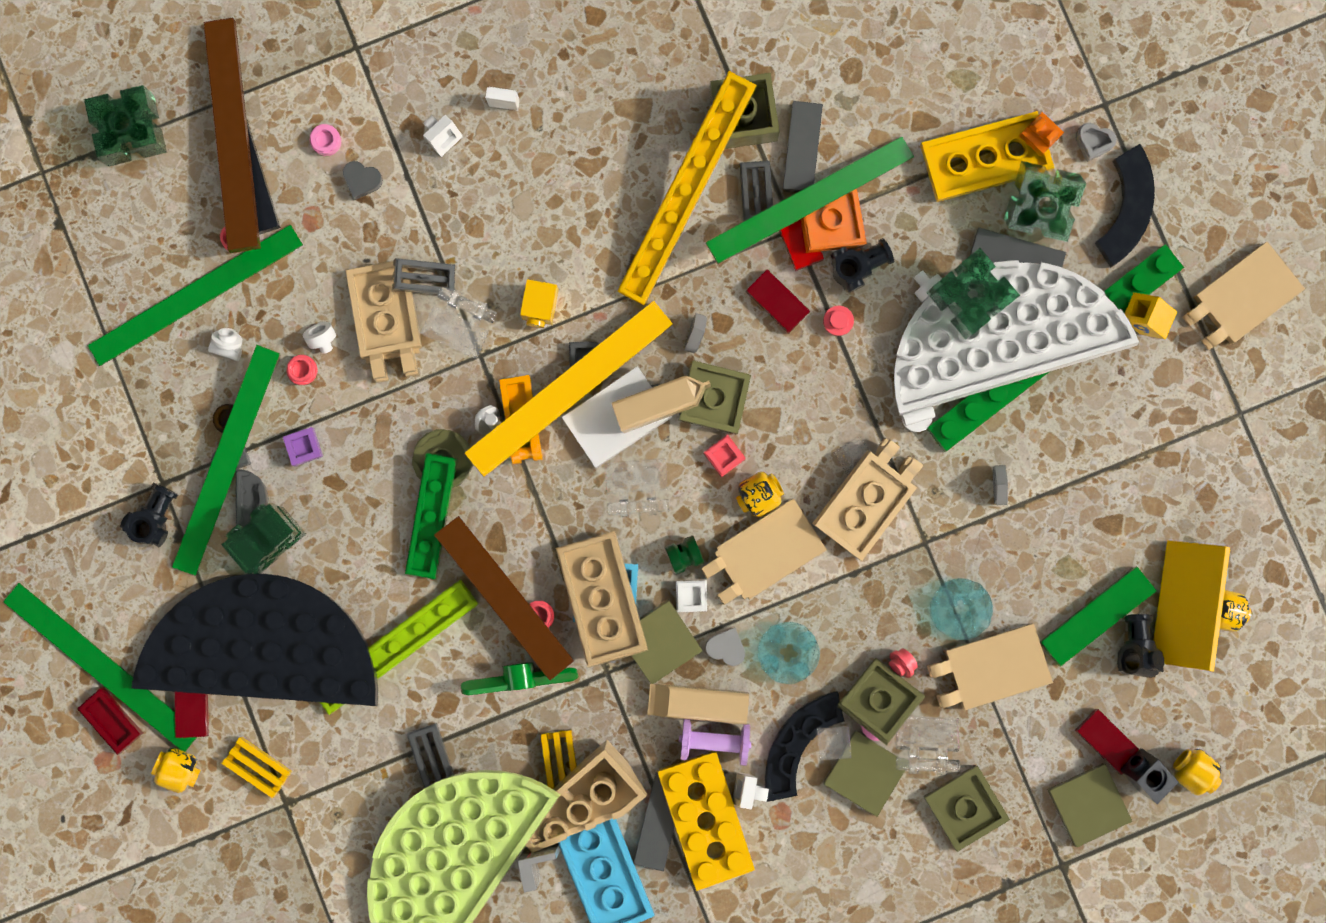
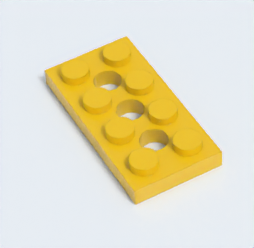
(967, 145)
(725, 828)

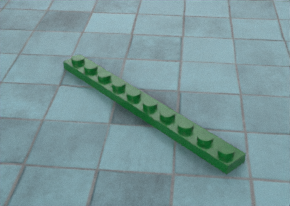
(983, 405)

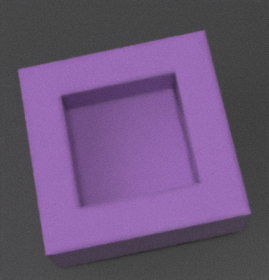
(303, 446)

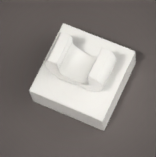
(441, 134)
(746, 791)

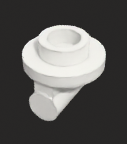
(226, 343)
(487, 419)
(919, 419)

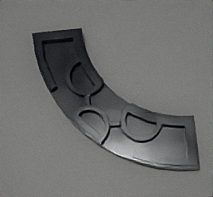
(1136, 207)
(792, 741)

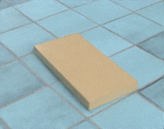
(601, 599)

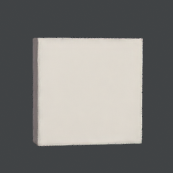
(502, 98)
(691, 596)

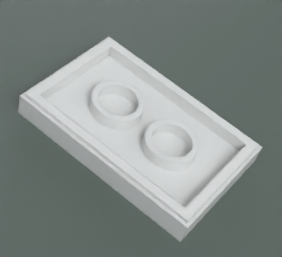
(596, 423)

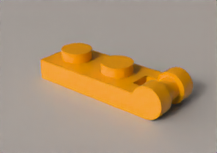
(515, 394)

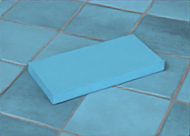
(606, 875)

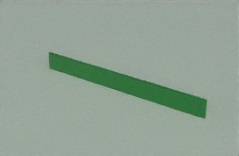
(809, 200)
(194, 295)
(226, 460)
(95, 663)

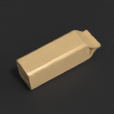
(658, 402)
(698, 703)

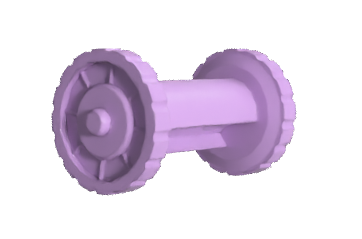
(715, 742)

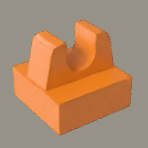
(1041, 134)

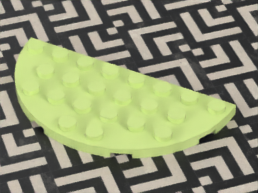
(453, 846)

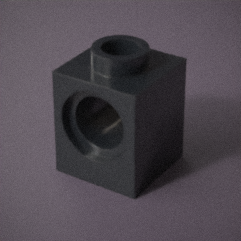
(1149, 775)

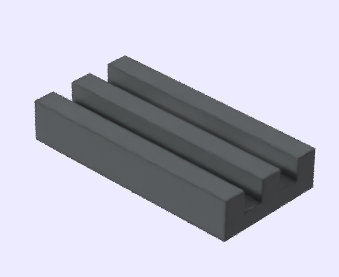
(756, 191)
(398, 275)
(430, 753)

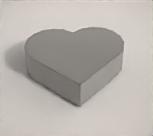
(1094, 141)
(696, 333)
(1000, 485)
(726, 647)

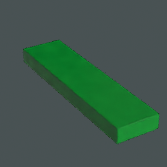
(430, 515)
(1097, 616)

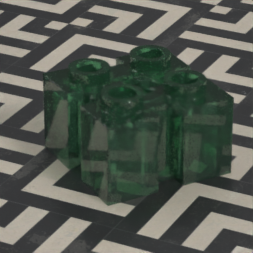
(115, 139)
(1052, 216)
(976, 275)
(263, 538)

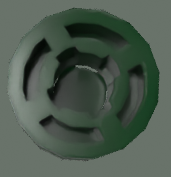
(684, 554)

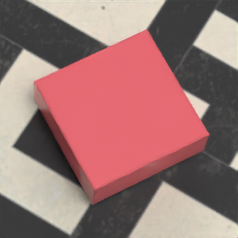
(724, 456)

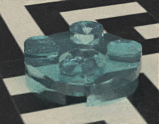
(971, 594)
(798, 667)

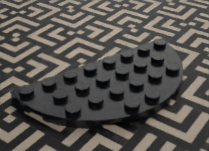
(259, 642)

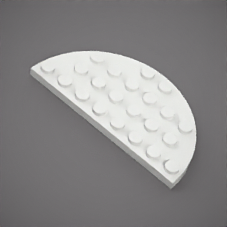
(1048, 327)

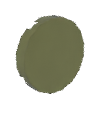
(443, 443)

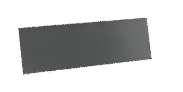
(802, 146)
(1007, 248)
(656, 831)

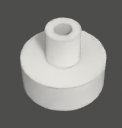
(925, 284)
(320, 336)

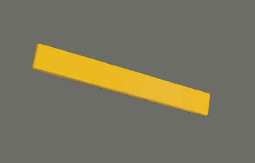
(687, 187)
(568, 389)

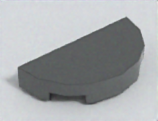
(249, 495)

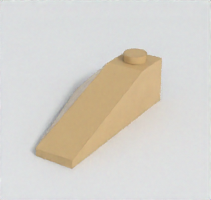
(592, 793)

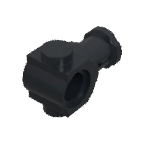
(861, 262)
(153, 514)
(1139, 653)

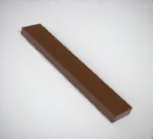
(504, 598)

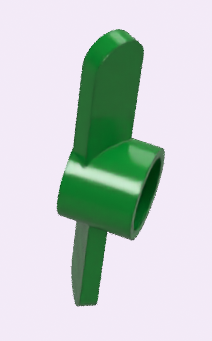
(516, 678)

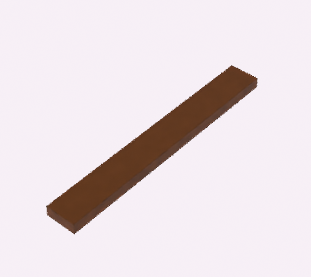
(232, 135)

